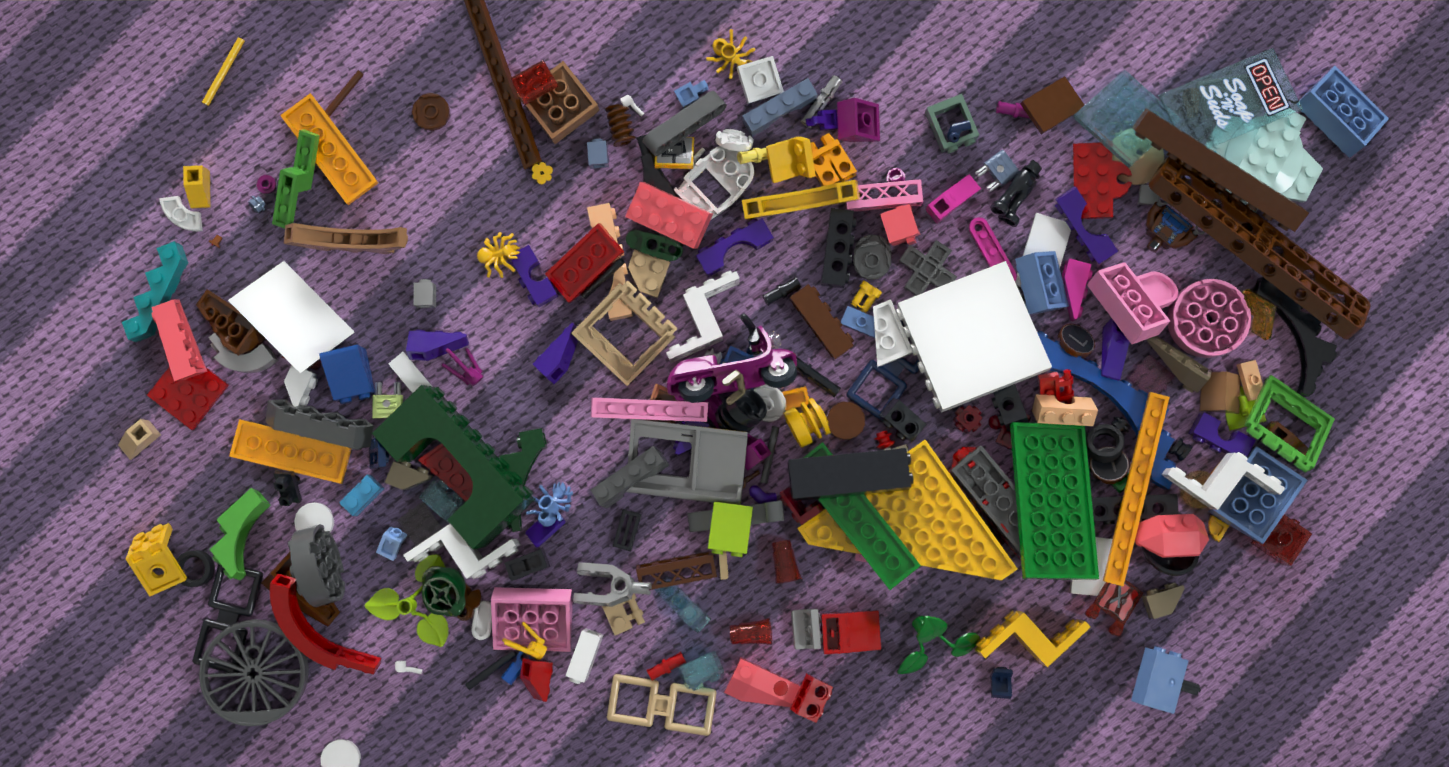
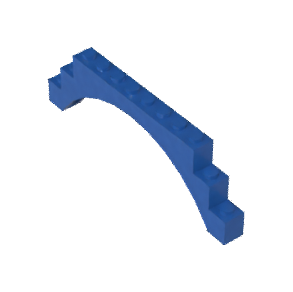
(1120, 393)

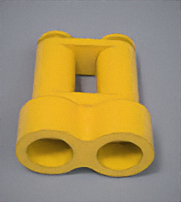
(870, 291)

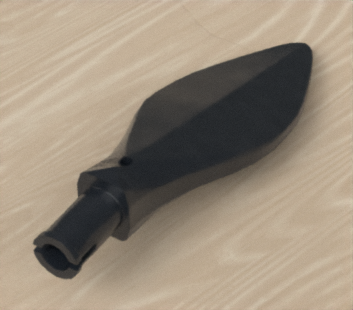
(653, 175)

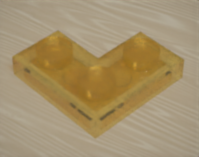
(1263, 314)

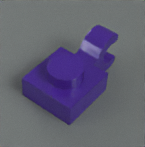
(826, 120)

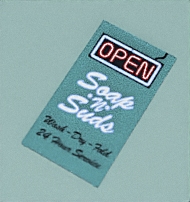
(1232, 100)

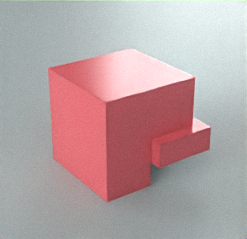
(900, 225)

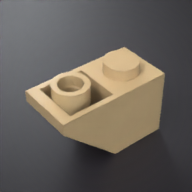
(138, 438)

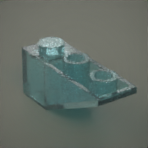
(683, 606)

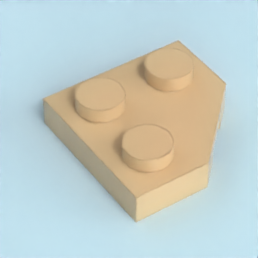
(648, 272)

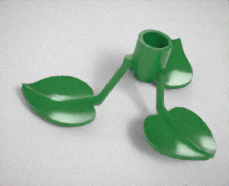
(928, 629)

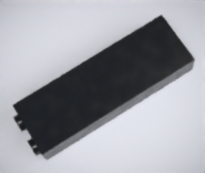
(849, 474)

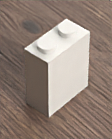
(584, 656)

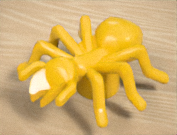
(728, 53)
(497, 254)

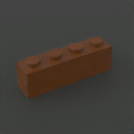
(821, 322)

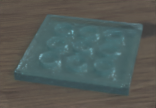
(1113, 114)

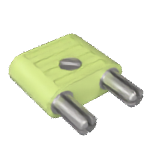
(385, 405)

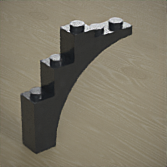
(1304, 328)

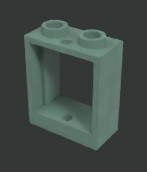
(944, 106)

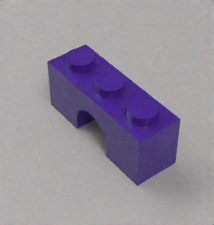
(540, 291)
(1206, 430)

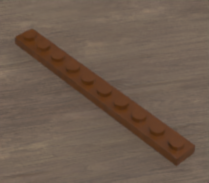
(504, 87)

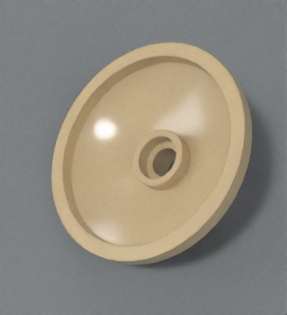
(1144, 168)

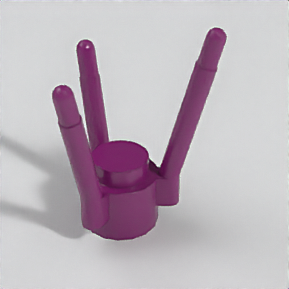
(472, 375)

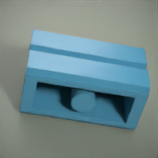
(362, 495)

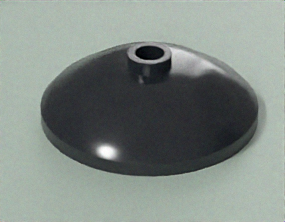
(1171, 565)

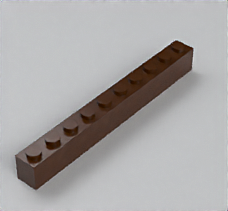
(1220, 170)

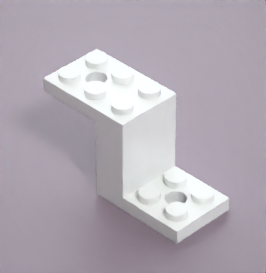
(702, 316)
(1224, 480)
(467, 559)

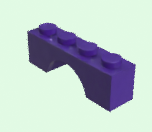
(755, 235)
(1099, 246)

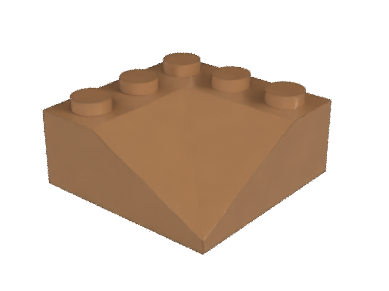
(564, 106)

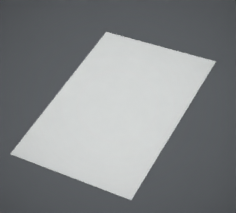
(291, 316)

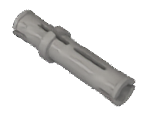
(825, 95)

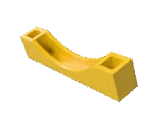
(801, 200)

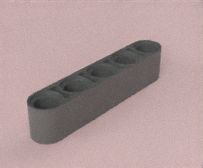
(684, 123)

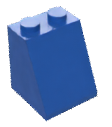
(348, 373)

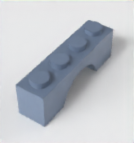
(790, 100)

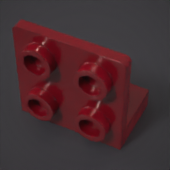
(800, 512)

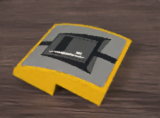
(678, 156)

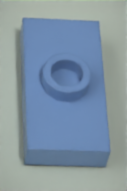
(859, 321)

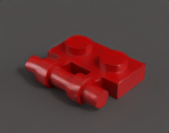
(1050, 385)

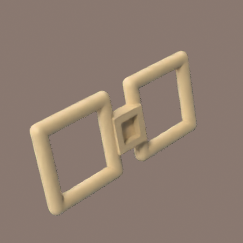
(661, 705)

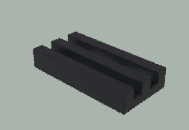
(631, 514)

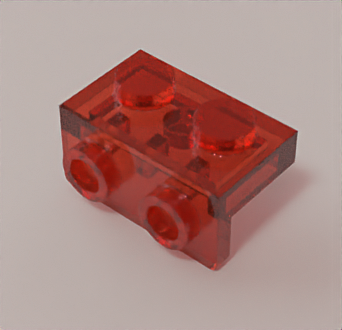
(534, 82)

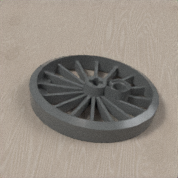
(253, 717)

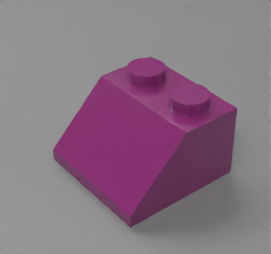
(858, 120)

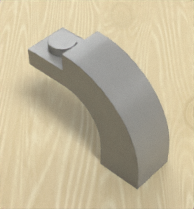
(253, 362)

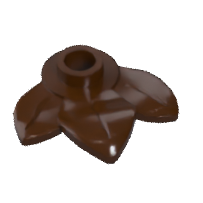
(473, 600)

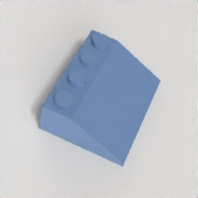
(1342, 112)
(1252, 507)

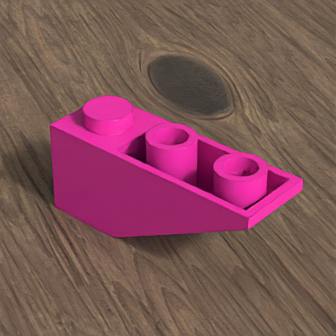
(952, 198)
(1075, 279)

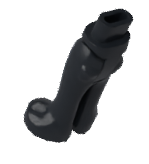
(1021, 186)

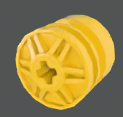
(807, 422)

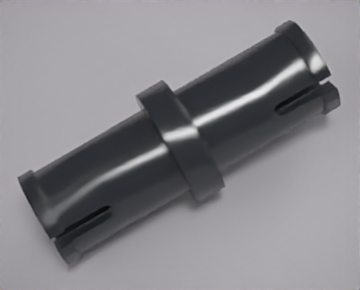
(781, 291)

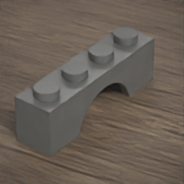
(642, 467)

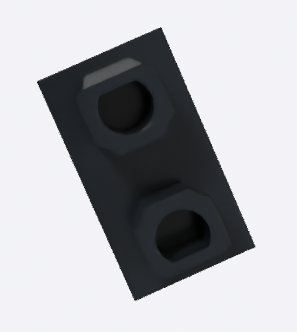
(287, 485)

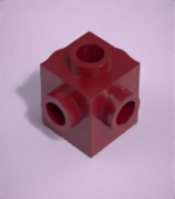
(961, 422)

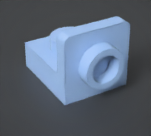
(391, 543)

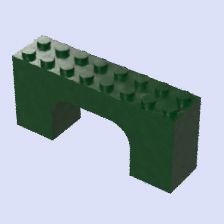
(496, 491)

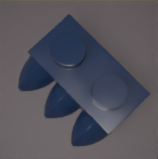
(377, 455)

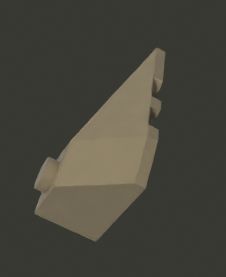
(1185, 368)

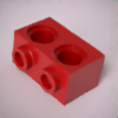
(807, 696)

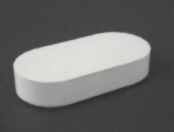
(482, 621)

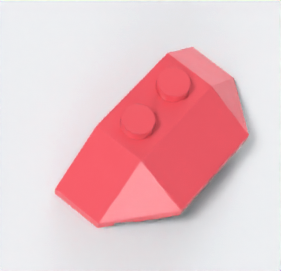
(1172, 535)

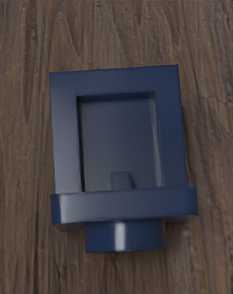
(1001, 683)

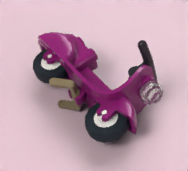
(702, 376)

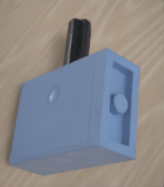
(1162, 680)

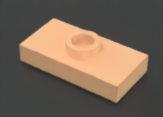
(1250, 379)

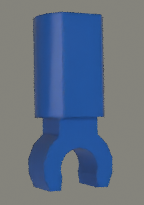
(513, 670)

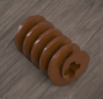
(619, 125)

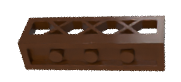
(677, 563)

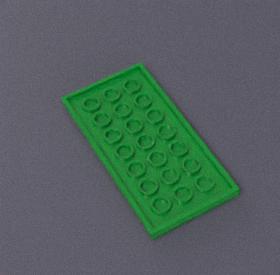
(1054, 502)

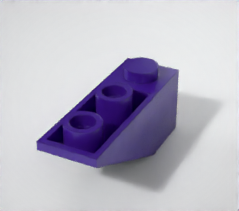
(430, 345)
(1113, 351)
(557, 357)

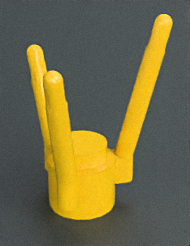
(535, 649)

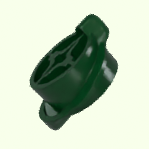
(439, 591)

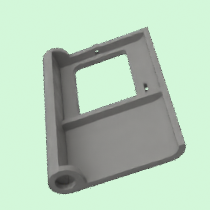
(715, 462)

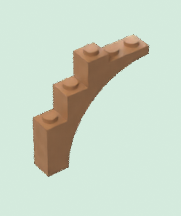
(351, 240)

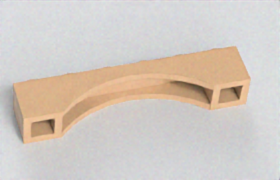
(605, 215)

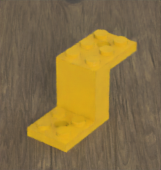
(1031, 637)

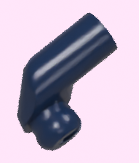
(956, 129)

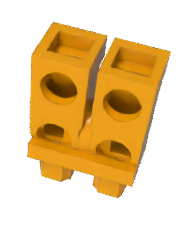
(831, 162)

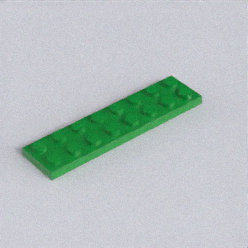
(869, 533)

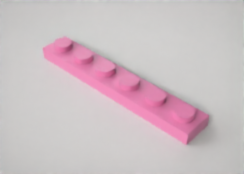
(649, 409)

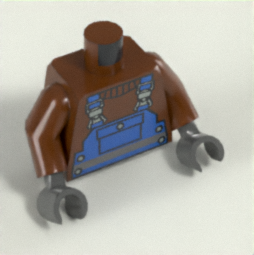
(1168, 228)

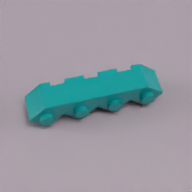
(163, 284)

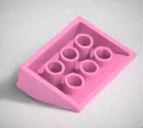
(543, 610)

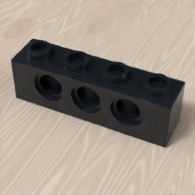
(837, 218)

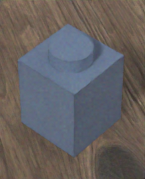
(597, 154)

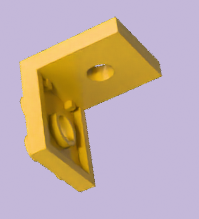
(151, 552)

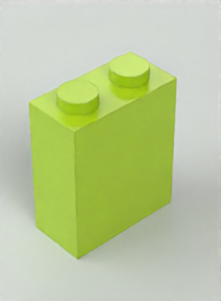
(730, 529)

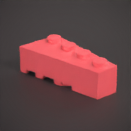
(178, 340)

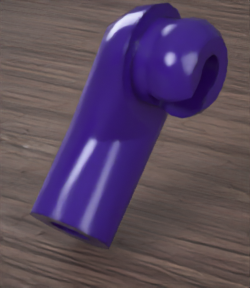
(760, 496)

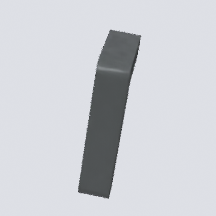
(761, 513)

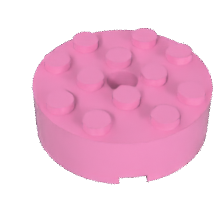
(1190, 325)

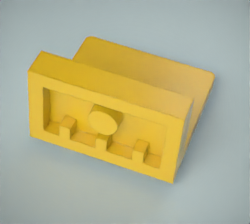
(790, 159)

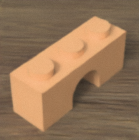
(1050, 411)

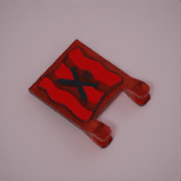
(1117, 603)

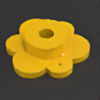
(541, 179)

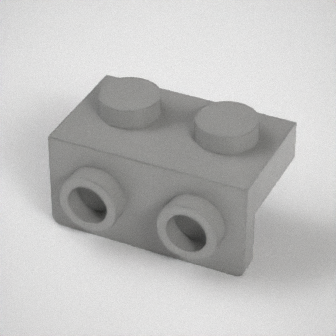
(806, 629)

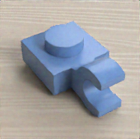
(688, 94)

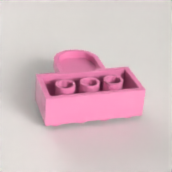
(1133, 300)

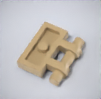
(618, 616)

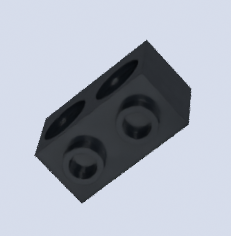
(904, 416)
(527, 564)

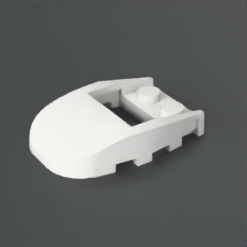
(726, 170)

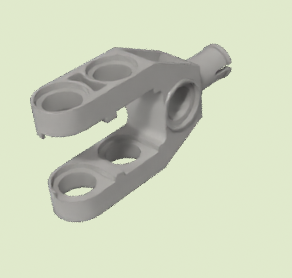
(615, 597)

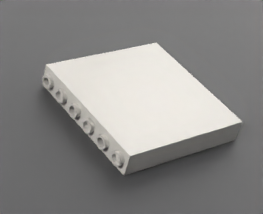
(973, 337)

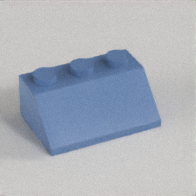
(1041, 282)

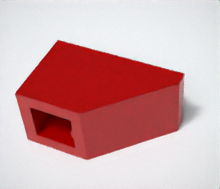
(536, 677)

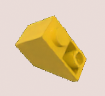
(197, 186)

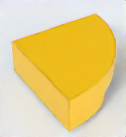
(1217, 528)

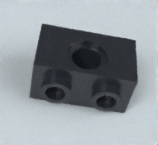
(1005, 397)

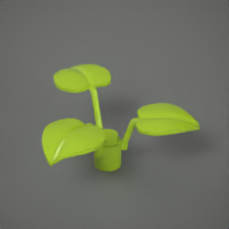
(386, 606)

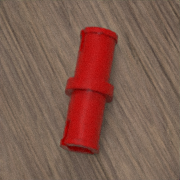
(666, 666)

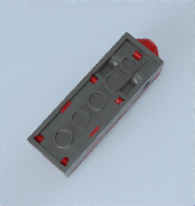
(989, 491)

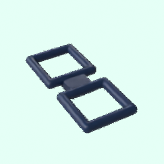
(891, 372)

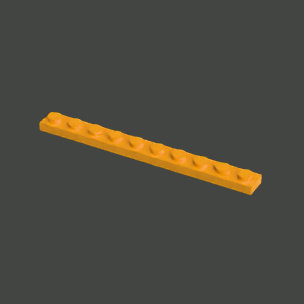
(1136, 489)

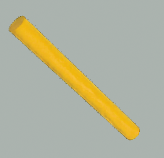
(223, 71)

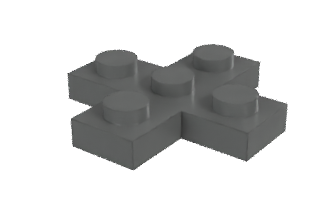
(927, 268)

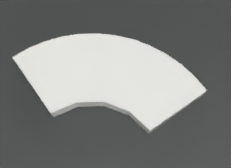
(180, 215)

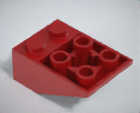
(850, 632)

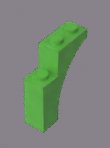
(236, 524)

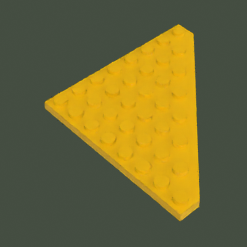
(930, 520)

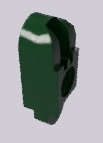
(640, 240)

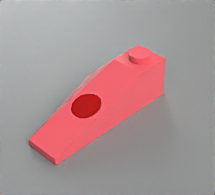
(760, 685)

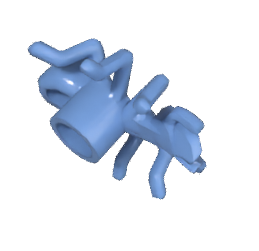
(550, 505)

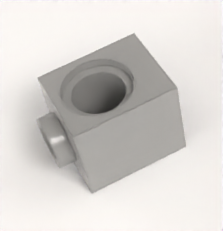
(424, 294)

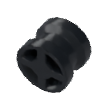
(1180, 449)

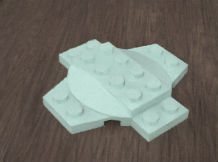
(1275, 157)

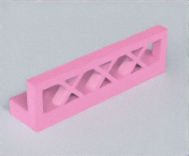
(889, 202)

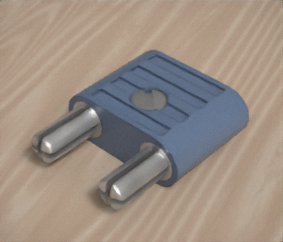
(1000, 168)

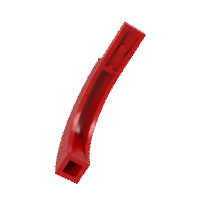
(306, 638)

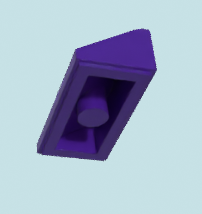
(539, 534)

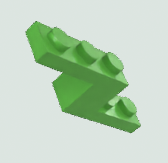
(295, 178)

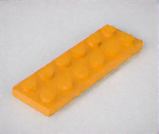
(334, 153)
(290, 452)

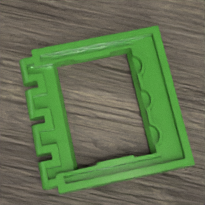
(1298, 406)

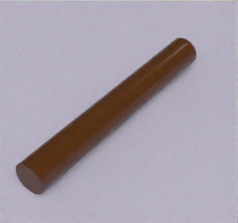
(343, 93)

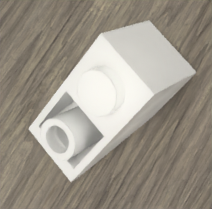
(300, 385)

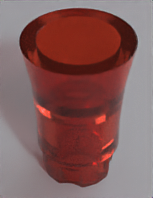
(785, 562)
(752, 632)

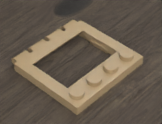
(606, 351)

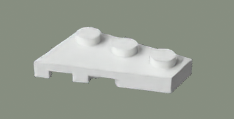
(889, 334)

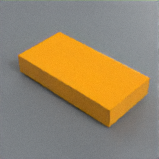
(796, 397)

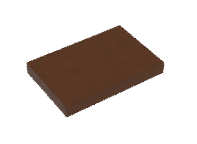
(1052, 105)

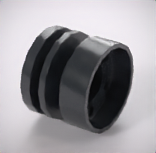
(743, 413)

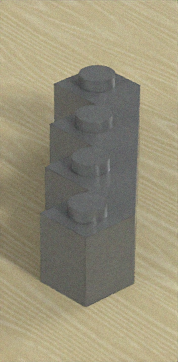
(326, 427)

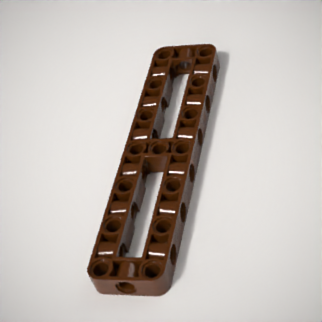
(1260, 248)

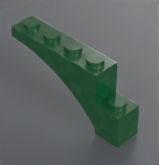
(521, 462)

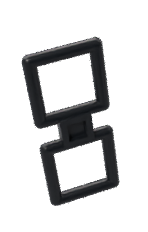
(227, 616)

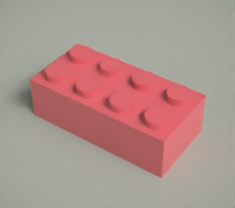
(669, 215)

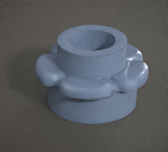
(257, 204)

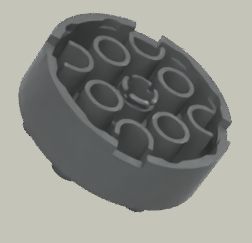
(316, 566)

